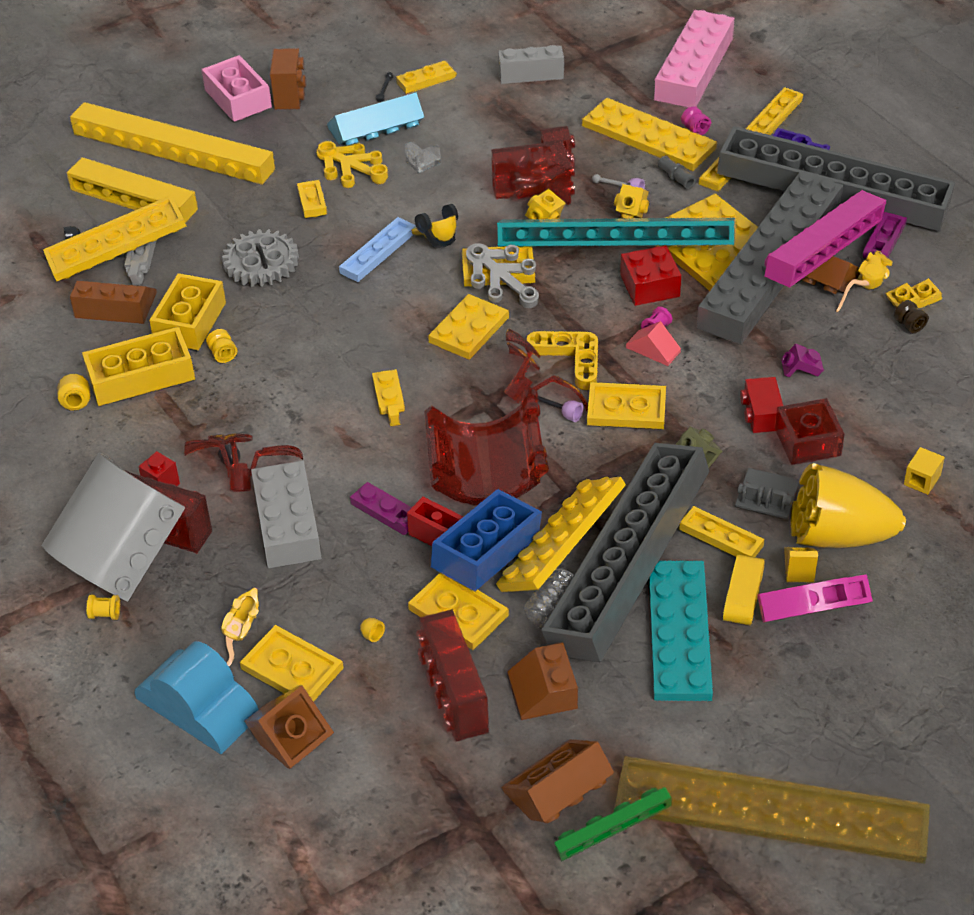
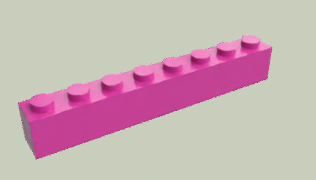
(824, 238)

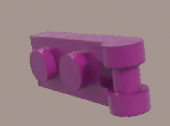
(885, 234)
(382, 507)

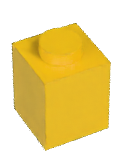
(924, 470)

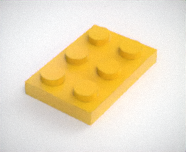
(525, 252)
(468, 326)
(626, 405)
(475, 611)
(290, 661)

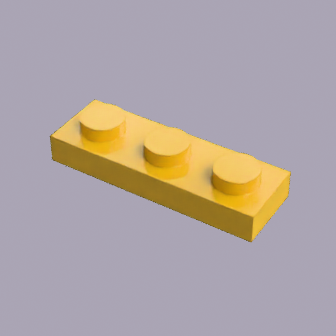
(720, 533)

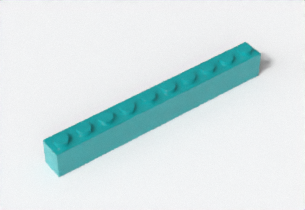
(616, 232)

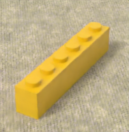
(127, 187)

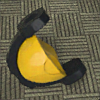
(440, 232)

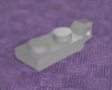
(139, 262)

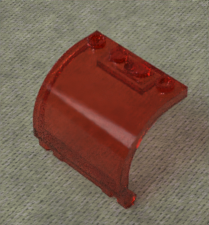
(479, 458)

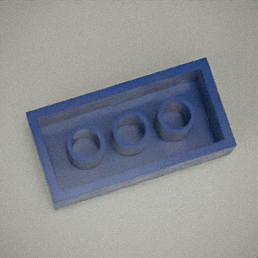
(485, 539)

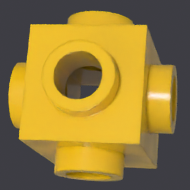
(633, 195)
(545, 206)

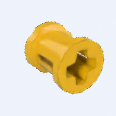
(103, 607)

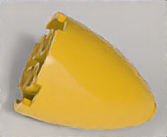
(842, 511)

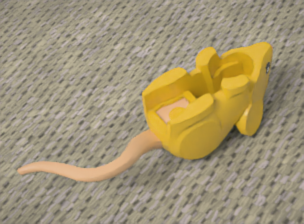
(871, 273)
(239, 619)

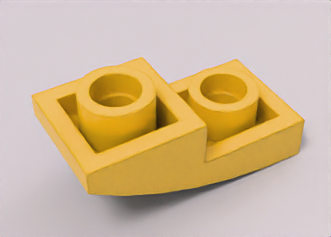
(921, 294)

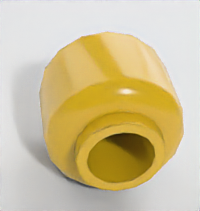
(73, 392)

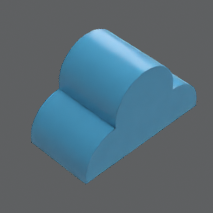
(199, 696)

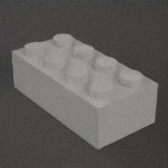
(286, 514)

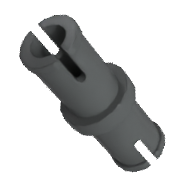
(676, 172)

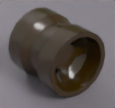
(908, 314)

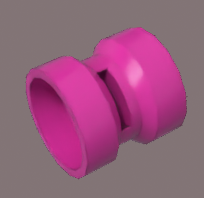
(695, 120)

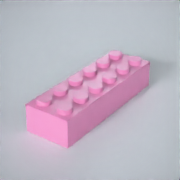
(694, 59)

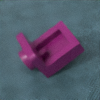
(803, 359)

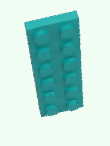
(680, 632)

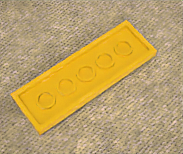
(649, 133)
(114, 238)
(560, 534)

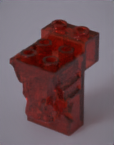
(536, 167)

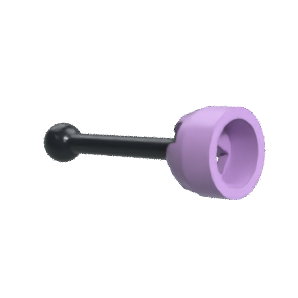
(571, 410)

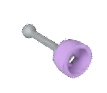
(636, 182)

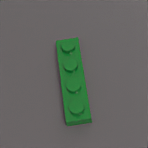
(602, 828)

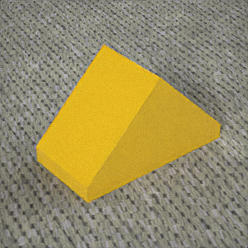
(800, 564)

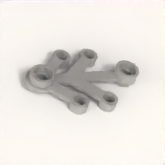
(502, 271)

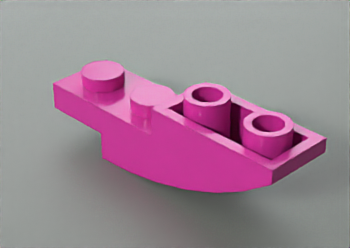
(814, 598)

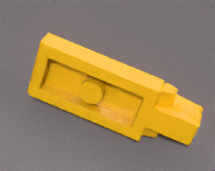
(389, 395)

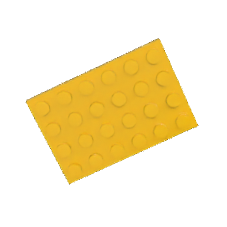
(709, 262)

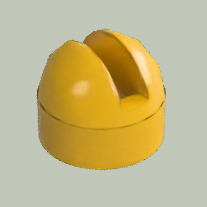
(372, 629)

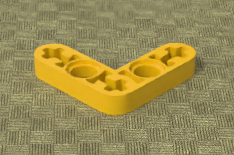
(574, 348)

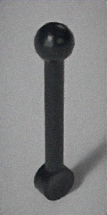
(380, 97)

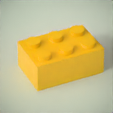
(192, 306)

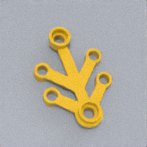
(328, 152)

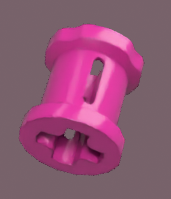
(658, 314)

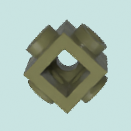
(701, 438)

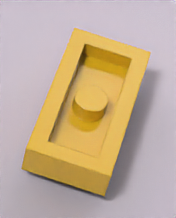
(312, 199)

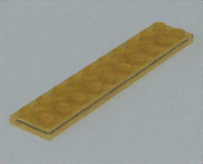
(781, 809)

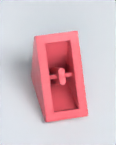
(655, 344)

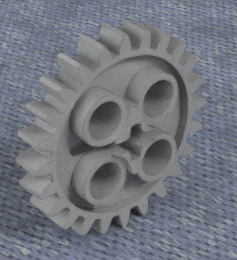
(276, 252)

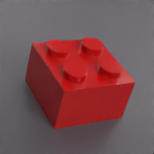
(650, 275)

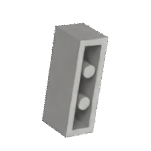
(531, 64)

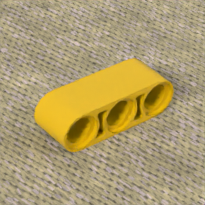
(743, 590)

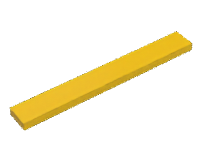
(765, 123)

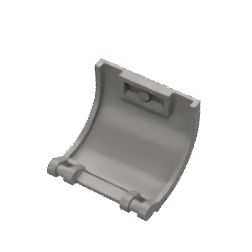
(112, 528)

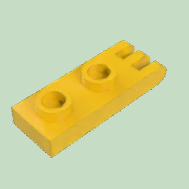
(425, 77)

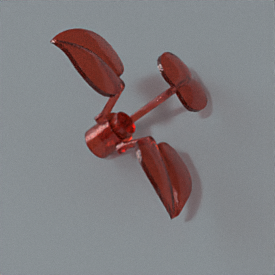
(520, 382)
(239, 473)

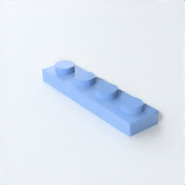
(377, 249)

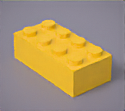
(138, 366)

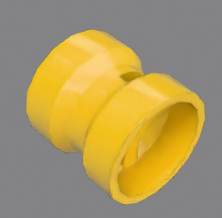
(221, 345)

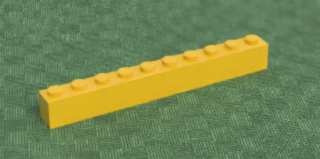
(173, 143)

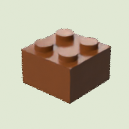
(287, 78)

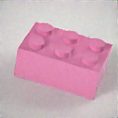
(236, 88)

